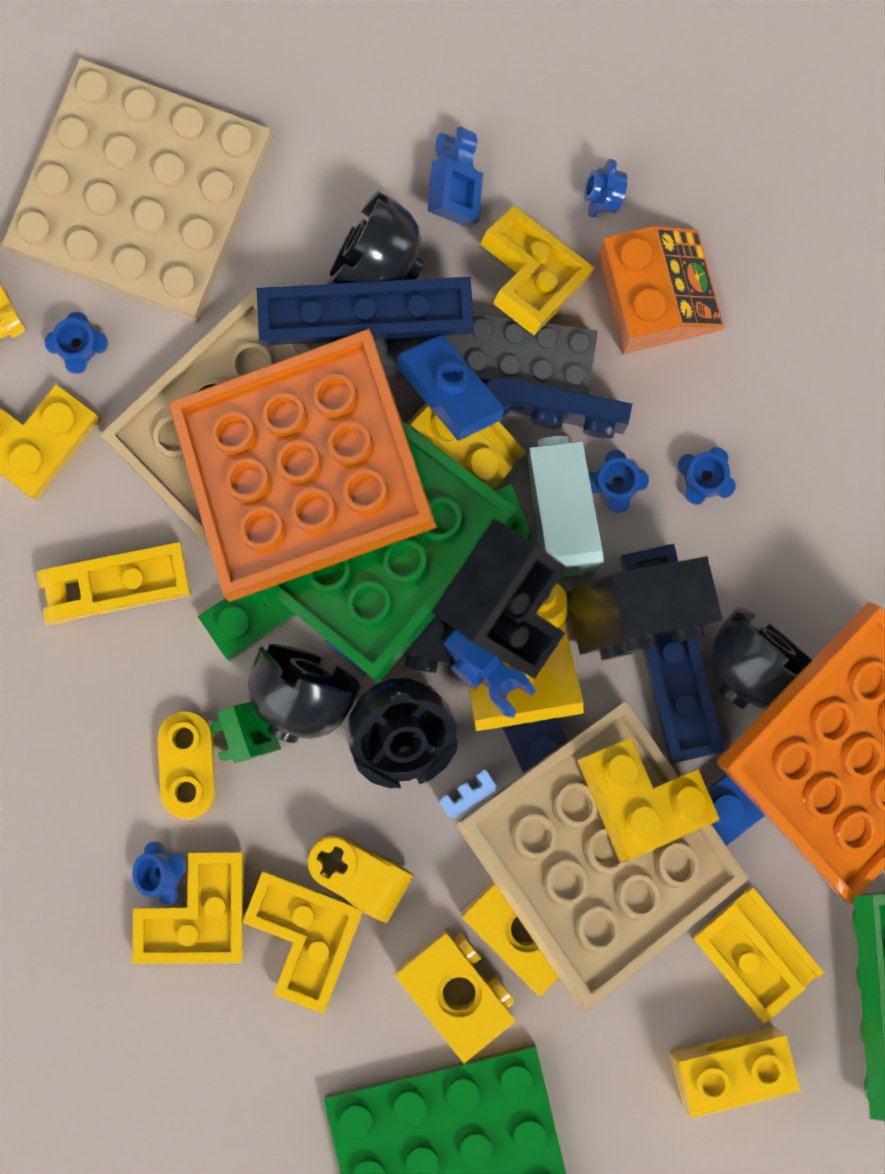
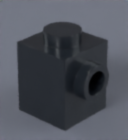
(428, 648)

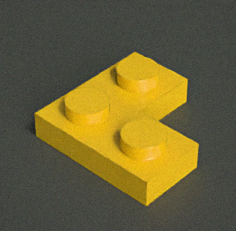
(544, 268)
(42, 446)
(637, 813)
(207, 927)
(320, 935)

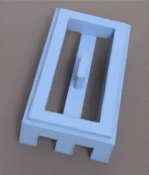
(469, 796)

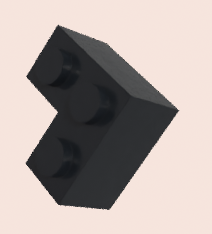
(499, 596)
(637, 605)

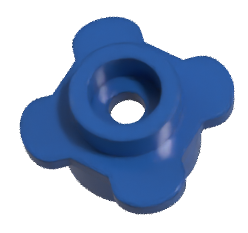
(605, 189)
(75, 327)
(713, 462)
(632, 481)
(158, 873)

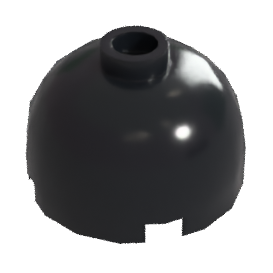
(381, 247)
(754, 661)
(298, 694)
(401, 733)

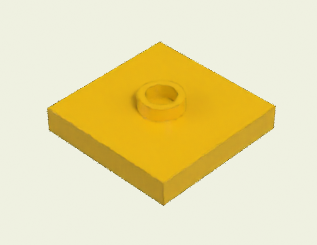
(555, 694)

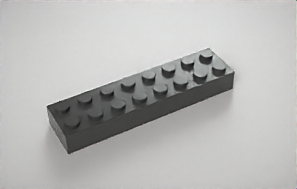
(504, 349)

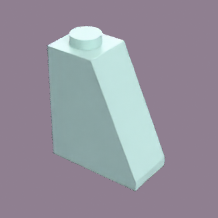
(564, 505)

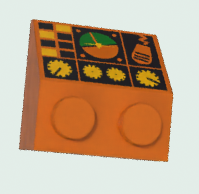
(658, 287)

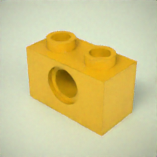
(492, 920)
(464, 1026)
(734, 1071)

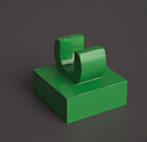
(244, 734)

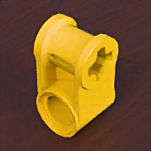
(368, 881)

